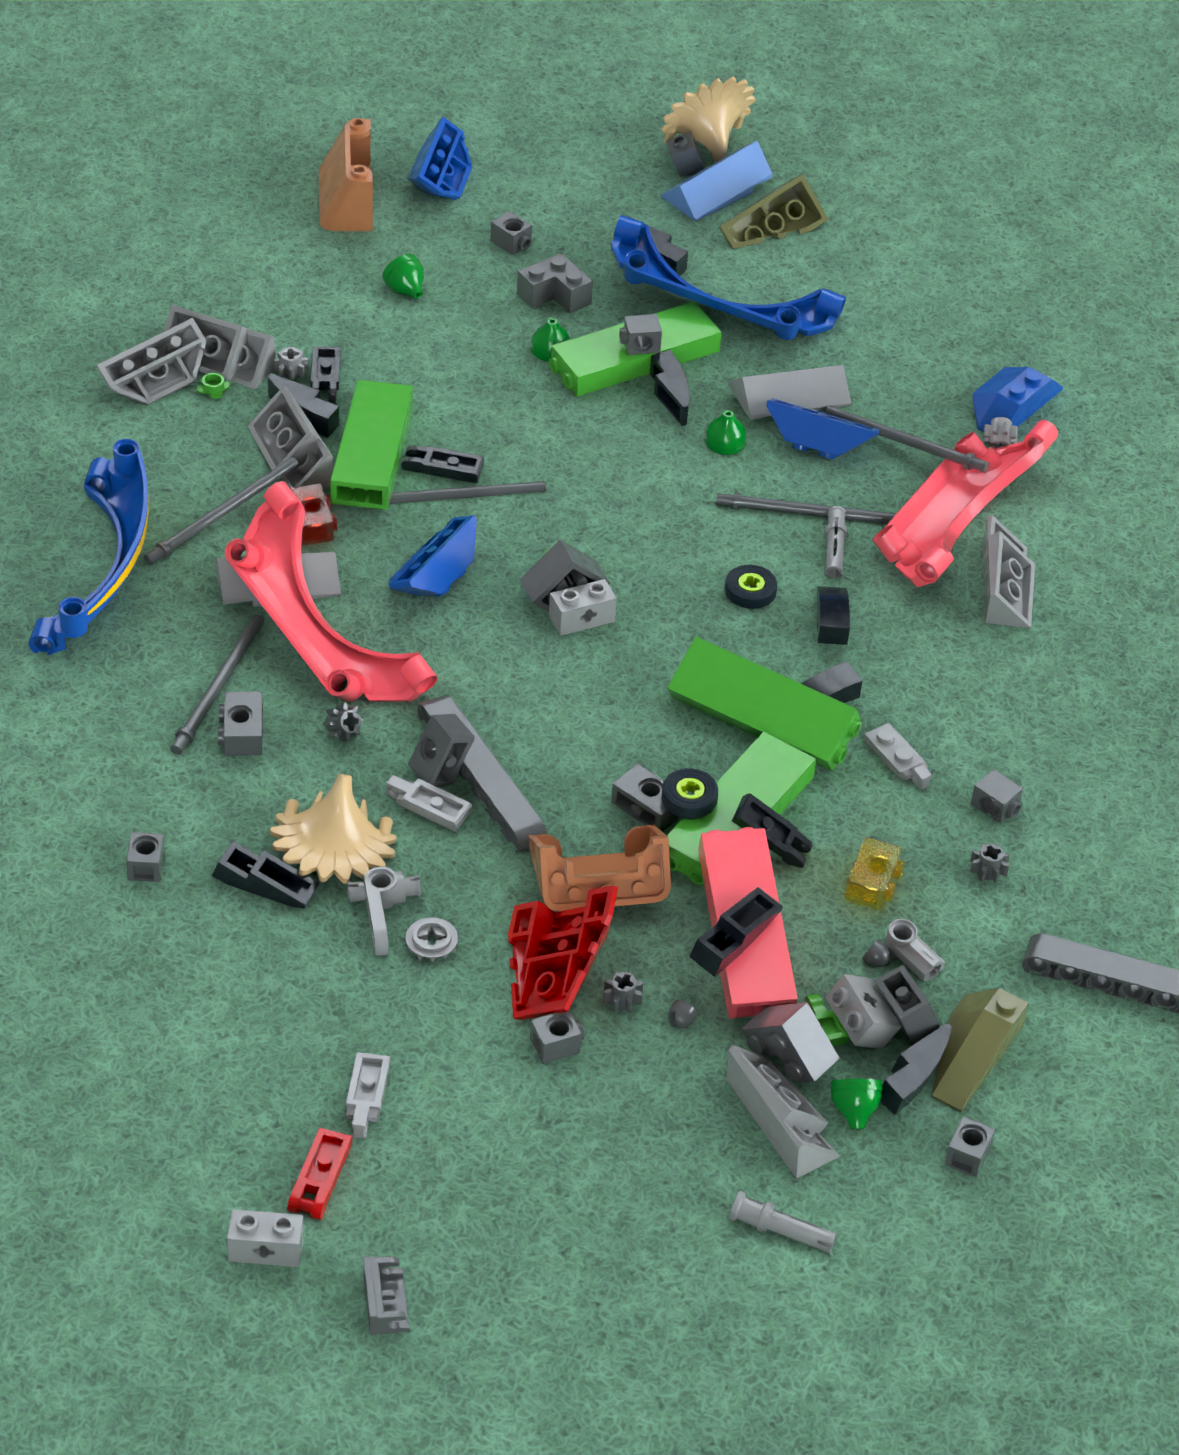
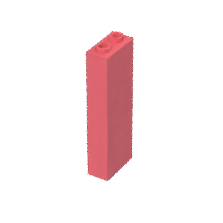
(731, 869)

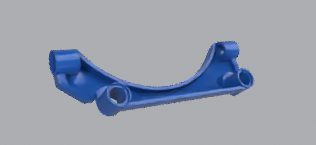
(643, 263)

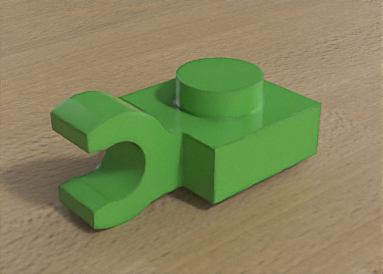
(828, 1021)

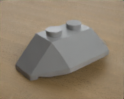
(157, 364)

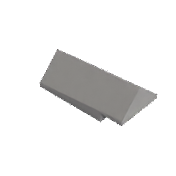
(230, 348)
(806, 388)
(285, 433)
(319, 573)
(1006, 577)
(780, 1111)

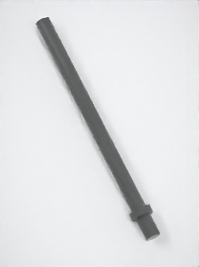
(967, 460)
(467, 492)
(799, 508)
(164, 548)
(186, 734)

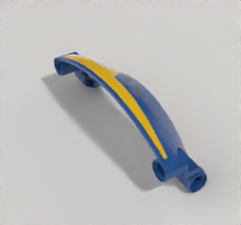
(122, 493)

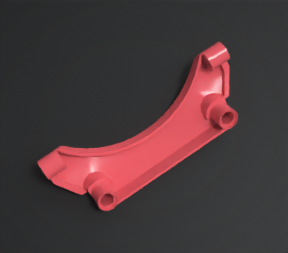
(950, 498)
(277, 580)

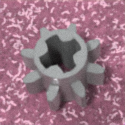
(291, 363)
(1000, 432)

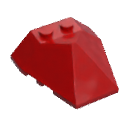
(556, 951)

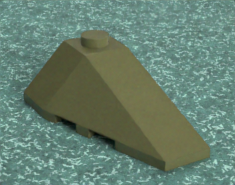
(779, 212)
(979, 1036)

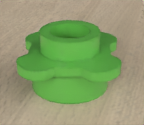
(213, 385)

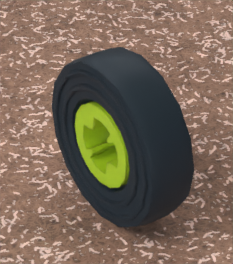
(749, 597)
(689, 806)

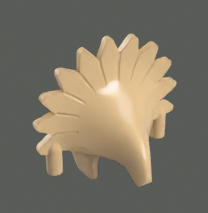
(711, 114)
(333, 835)

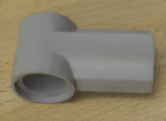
(911, 950)

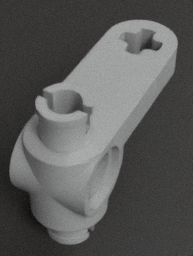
(380, 891)

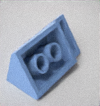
(721, 183)

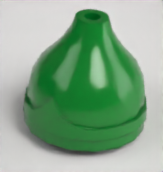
(405, 275)
(546, 336)
(726, 434)
(856, 1099)

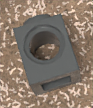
(685, 154)
(511, 233)
(641, 334)
(997, 796)
(145, 857)
(556, 1036)
(969, 1146)

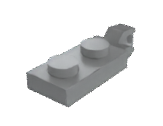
(898, 755)
(429, 802)
(366, 1091)

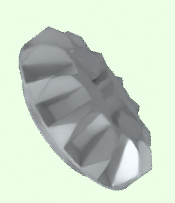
(444, 933)

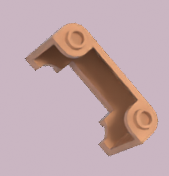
(348, 180)
(639, 872)

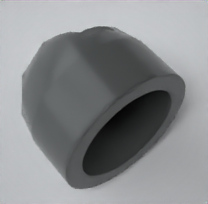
(877, 954)
(682, 1014)

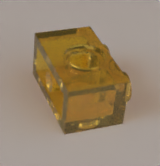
(873, 874)

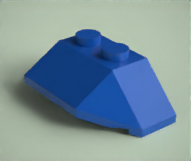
(442, 162)
(1013, 395)
(818, 430)
(439, 560)

